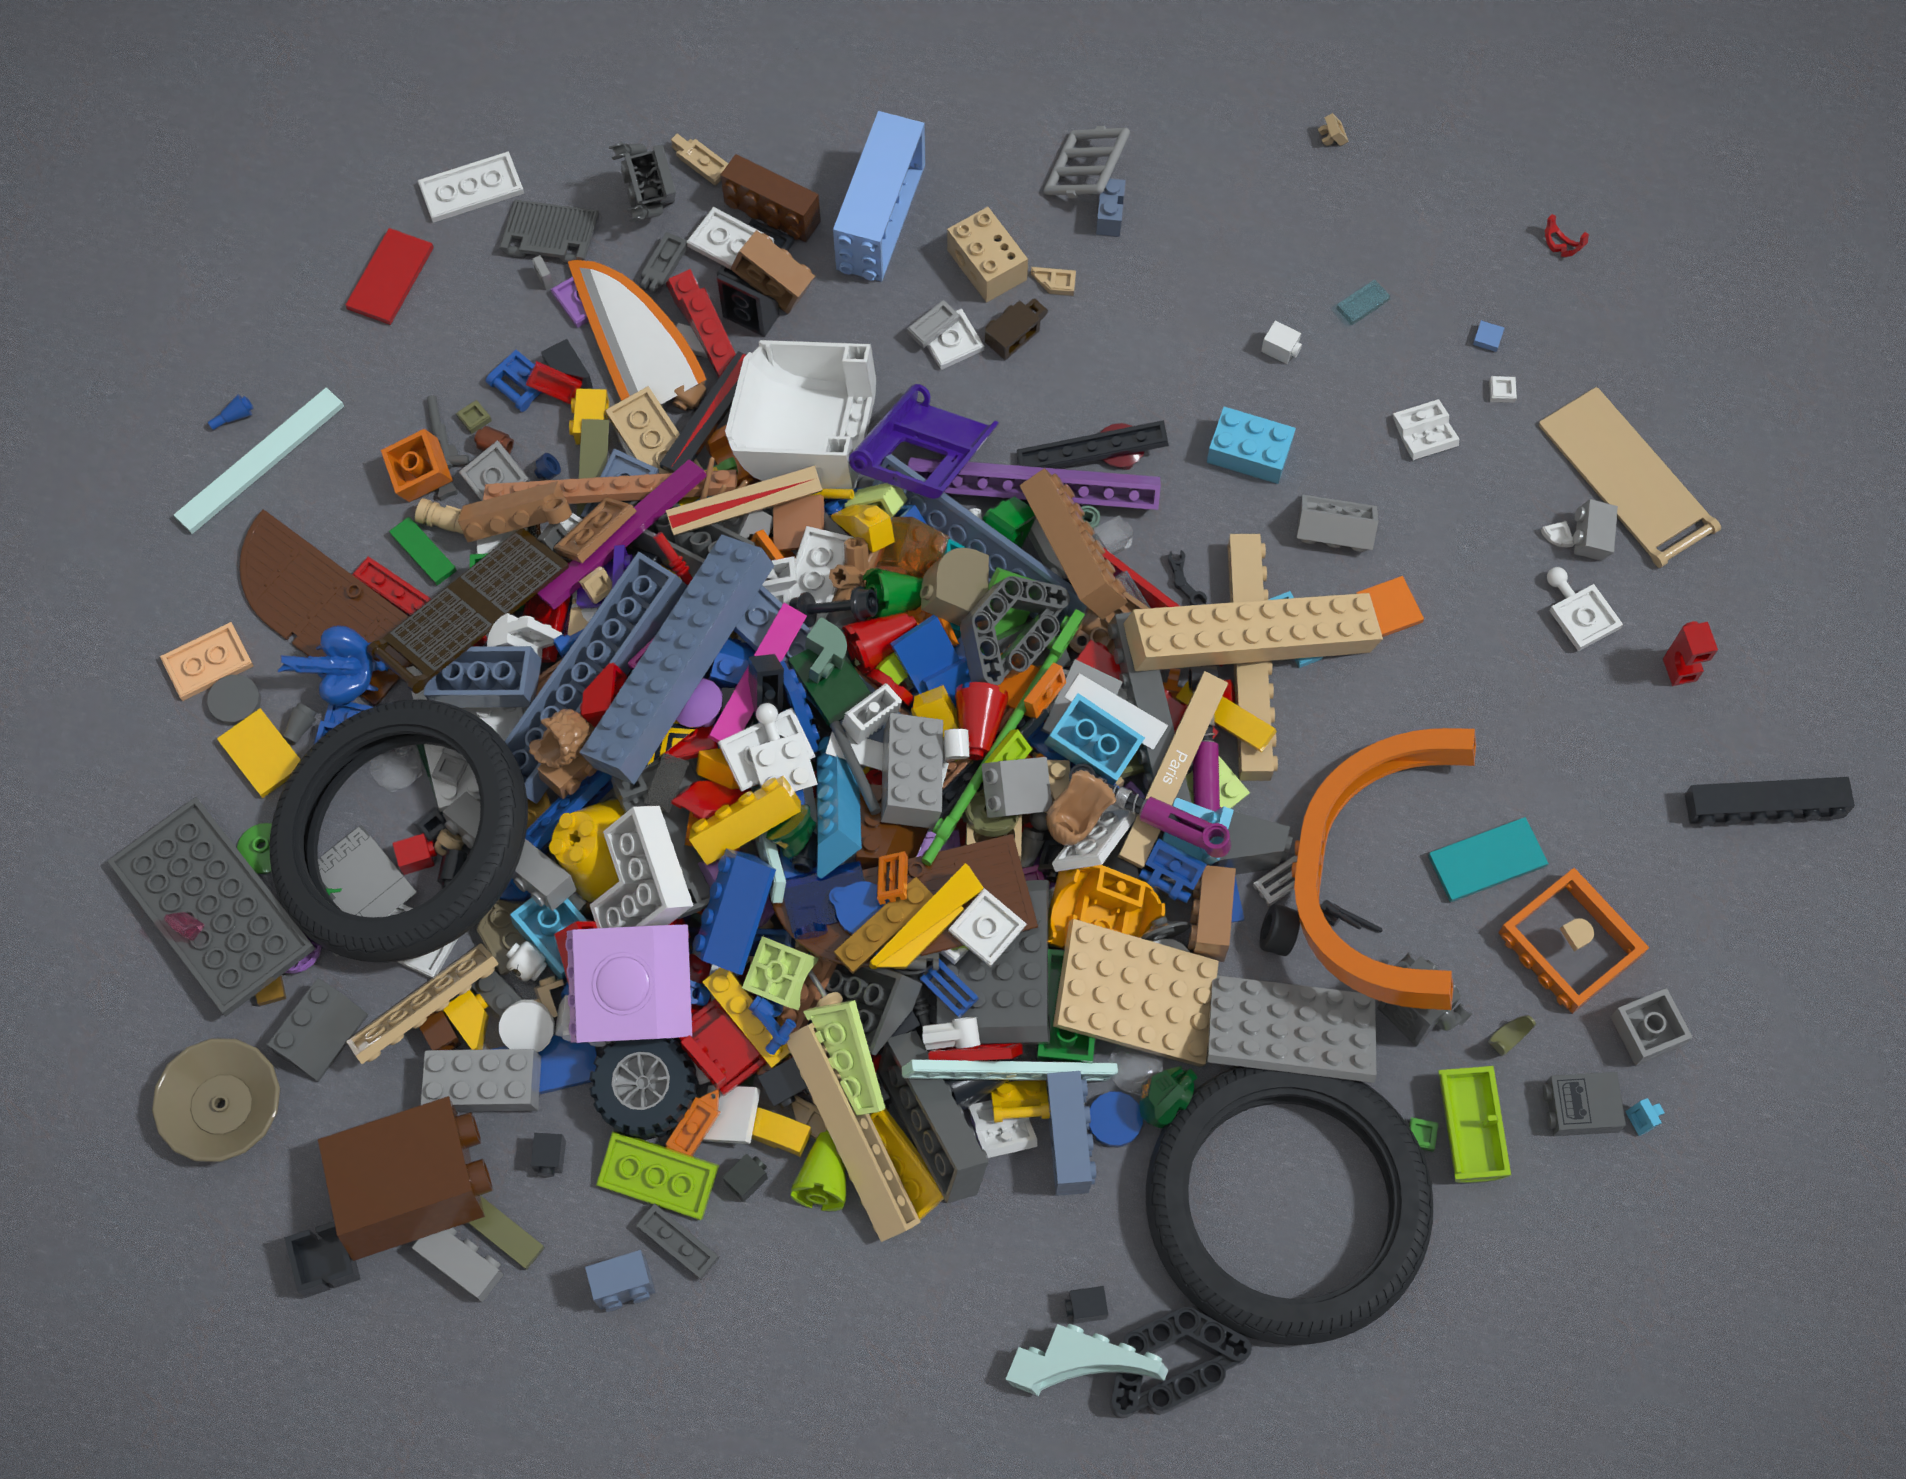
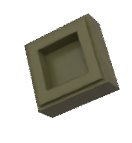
(473, 416)

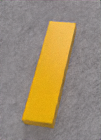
(1237, 721)

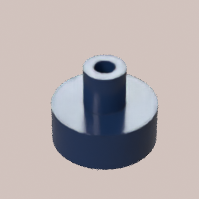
(547, 466)

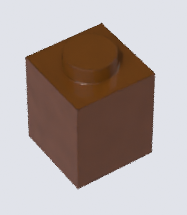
(439, 1032)

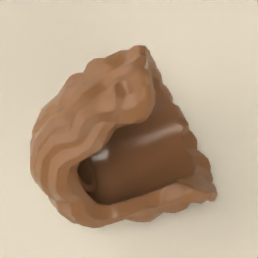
(562, 740)

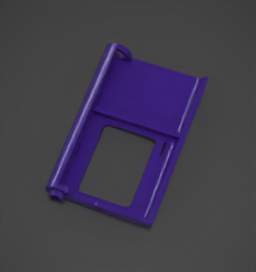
(925, 427)

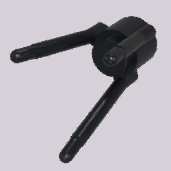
(1334, 914)

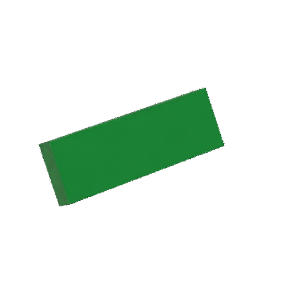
(423, 551)

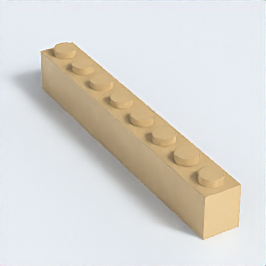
(854, 1139)

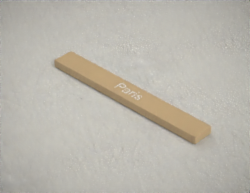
(1175, 764)

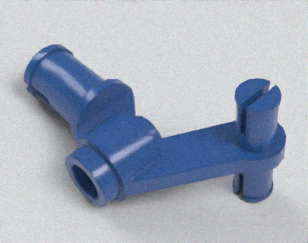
(765, 1011)

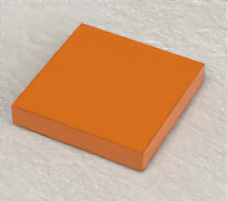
(1394, 606)

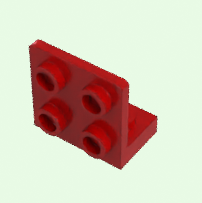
(720, 1051)

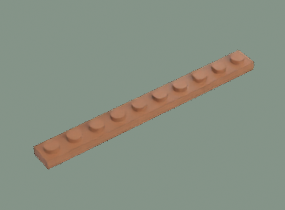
(618, 488)

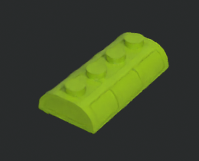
(1474, 1124)

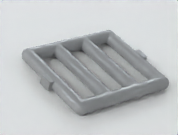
(1104, 171)

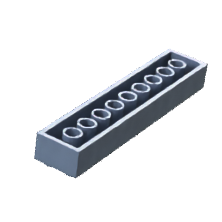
(613, 635)
(677, 659)

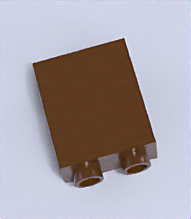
(404, 1177)

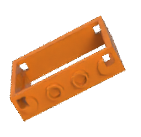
(1601, 912)

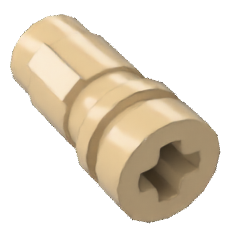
(434, 514)

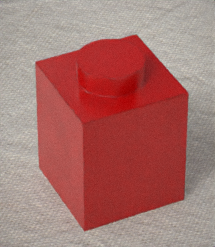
(414, 853)

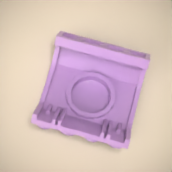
(629, 983)

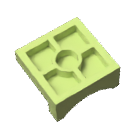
(778, 972)

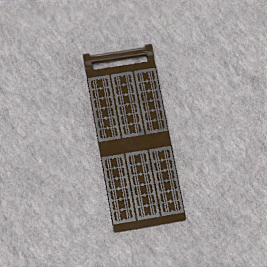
(469, 608)

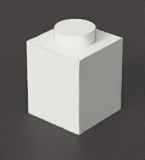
(1281, 342)

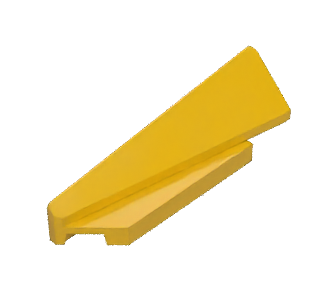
(929, 921)

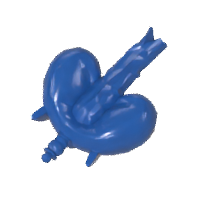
(344, 670)

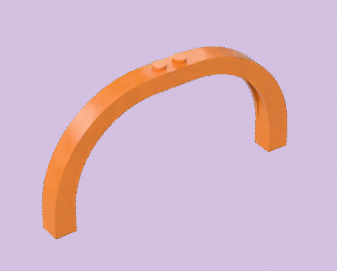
(1370, 977)

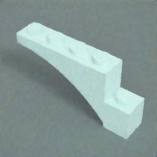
(1076, 1355)

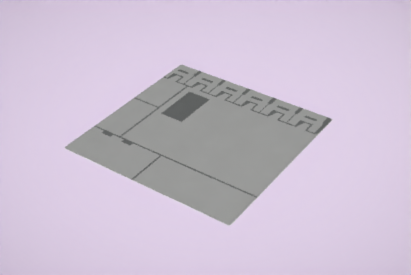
(365, 874)

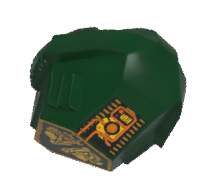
(1165, 1094)

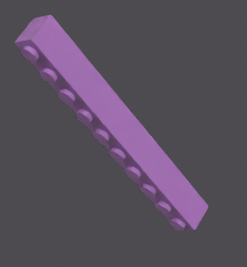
(1087, 486)

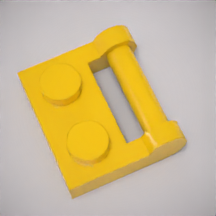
(1020, 1100)

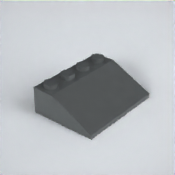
(880, 997)

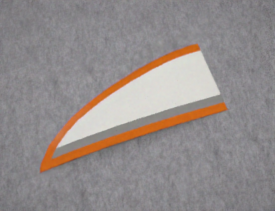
(634, 334)

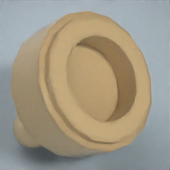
(449, 841)

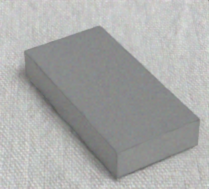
(933, 324)

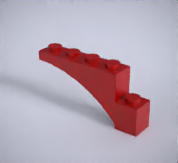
(702, 318)

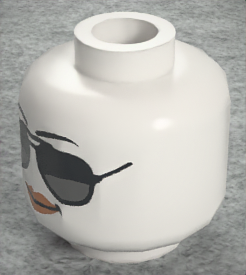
(525, 961)

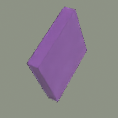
(570, 301)

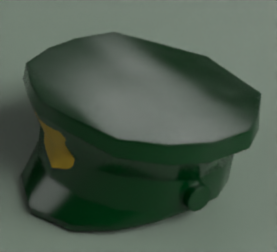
(793, 832)

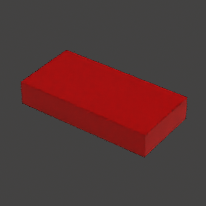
(553, 382)

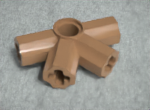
(857, 561)

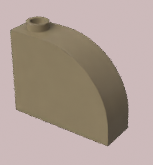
(955, 584)

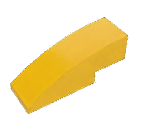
(780, 1132)

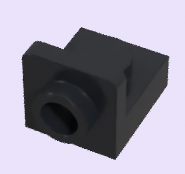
(1049, 853)

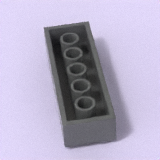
(692, 545)
(933, 1120)

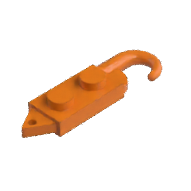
(695, 1124)

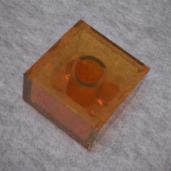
(914, 549)

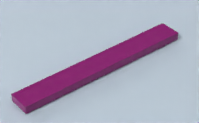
(648, 511)

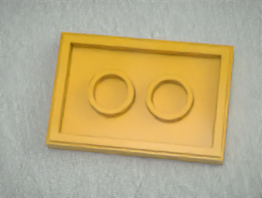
(260, 752)

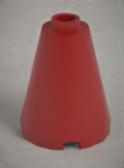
(871, 639)
(980, 712)

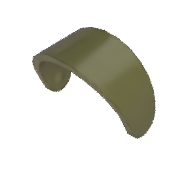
(1511, 1034)

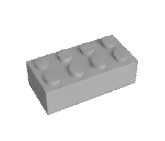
(912, 770)
(483, 1079)

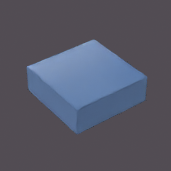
(1488, 336)

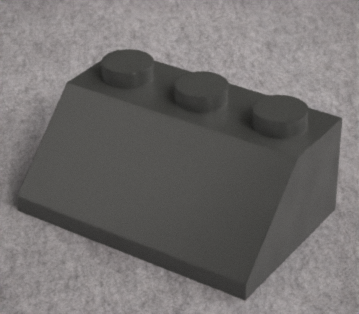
(317, 1030)

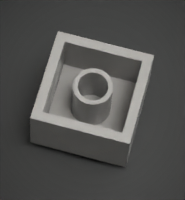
(1651, 1026)

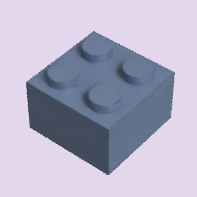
(620, 1281)

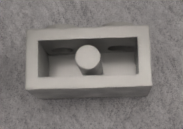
(1595, 530)

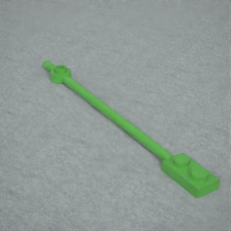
(1057, 646)

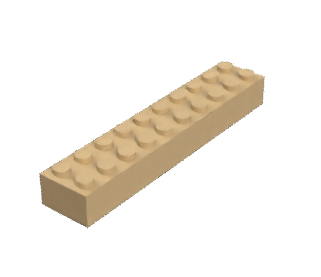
(1252, 631)

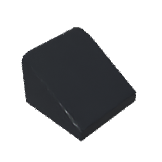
(431, 824)

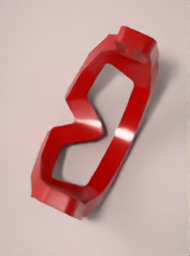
(1551, 228)

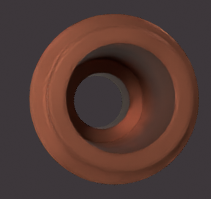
(487, 436)

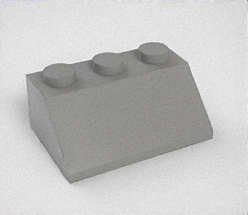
(1337, 523)

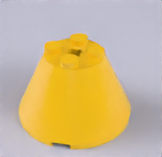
(583, 850)

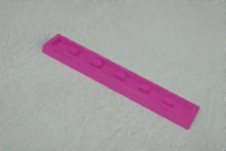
(777, 642)

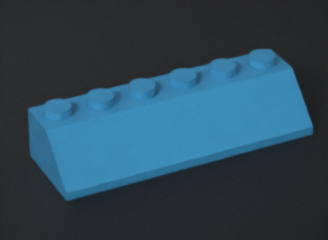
(836, 811)

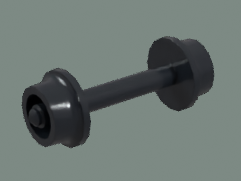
(862, 603)

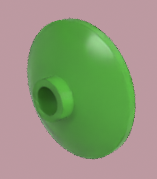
(257, 858)

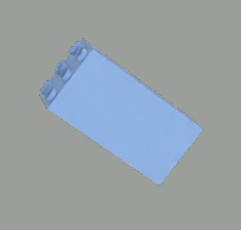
(879, 196)

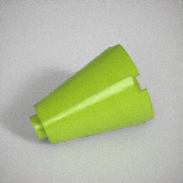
(821, 1177)

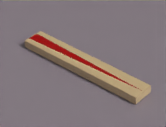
(744, 500)

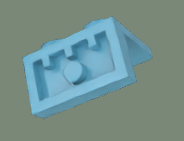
(1221, 816)

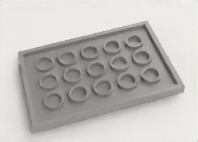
(1292, 1029)

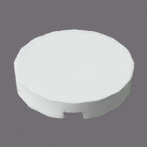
(526, 1026)

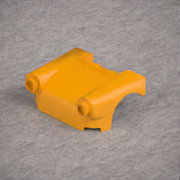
(1102, 899)

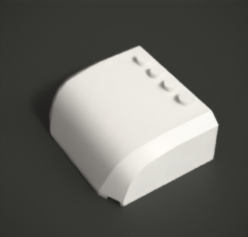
(802, 409)

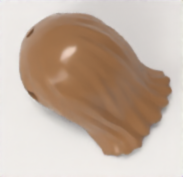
(1078, 808)

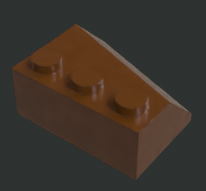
(885, 838)

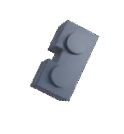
(1111, 208)

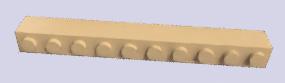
(1251, 678)

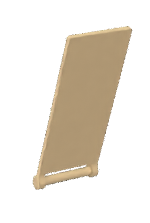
(1627, 474)

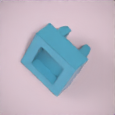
(1645, 1116)

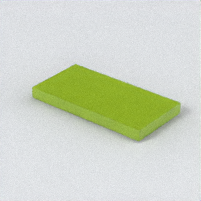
(657, 1175)

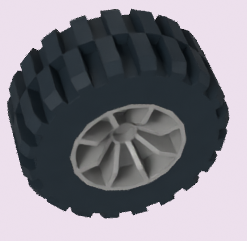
(643, 1086)

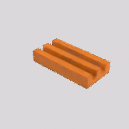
(893, 892)

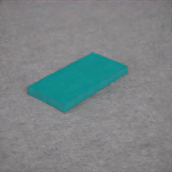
(1487, 859)

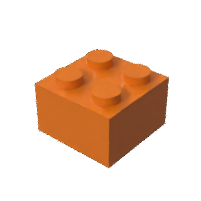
(416, 465)

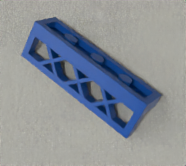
(589, 793)

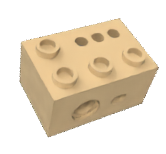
(987, 254)

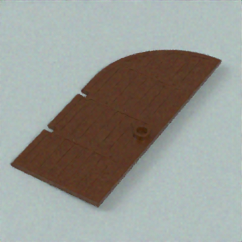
(306, 592)
(992, 862)

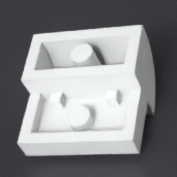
(521, 632)

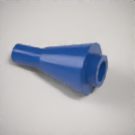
(235, 410)

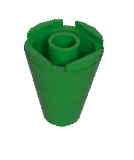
(895, 591)

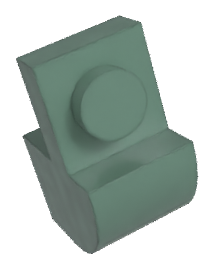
(830, 645)

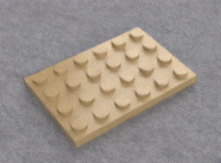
(1135, 993)

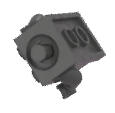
(647, 177)
(1418, 1022)

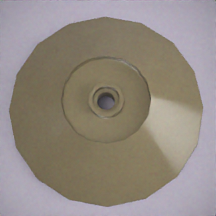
(197, 1082)

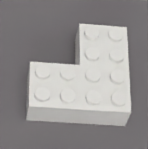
(649, 874)

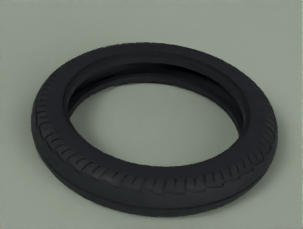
(472, 889)
(1260, 1314)

